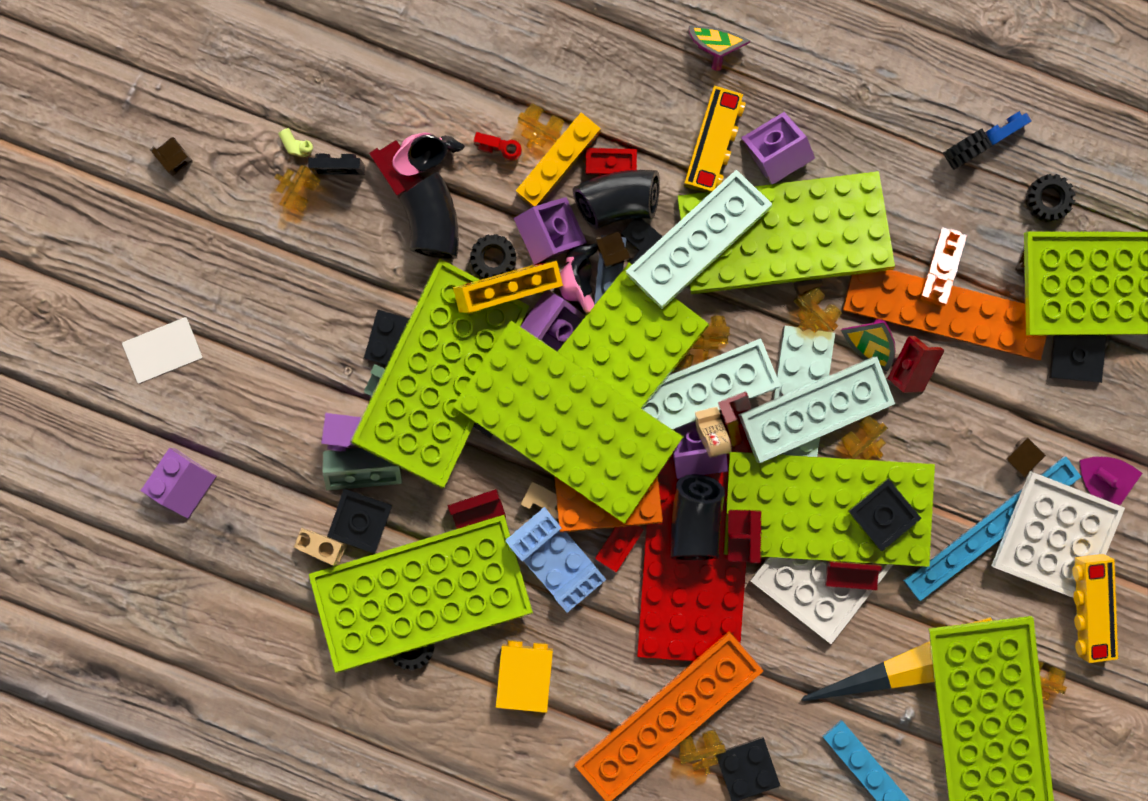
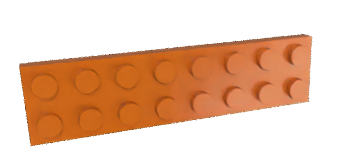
(965, 317)
(668, 717)

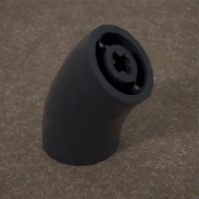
(618, 197)
(432, 218)
(696, 518)

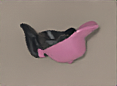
(423, 152)
(577, 276)

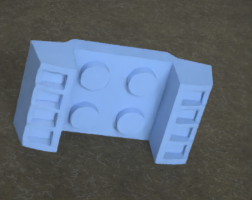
(555, 559)

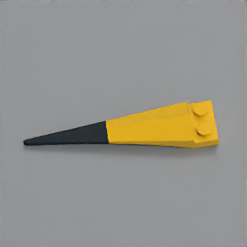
(902, 670)

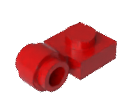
(488, 143)

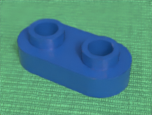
(1015, 123)

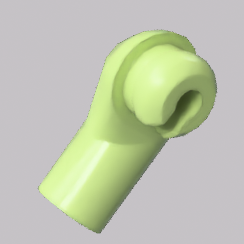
(293, 146)

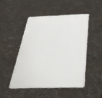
(162, 350)

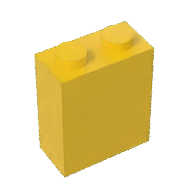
(524, 676)

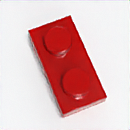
(610, 160)
(618, 546)

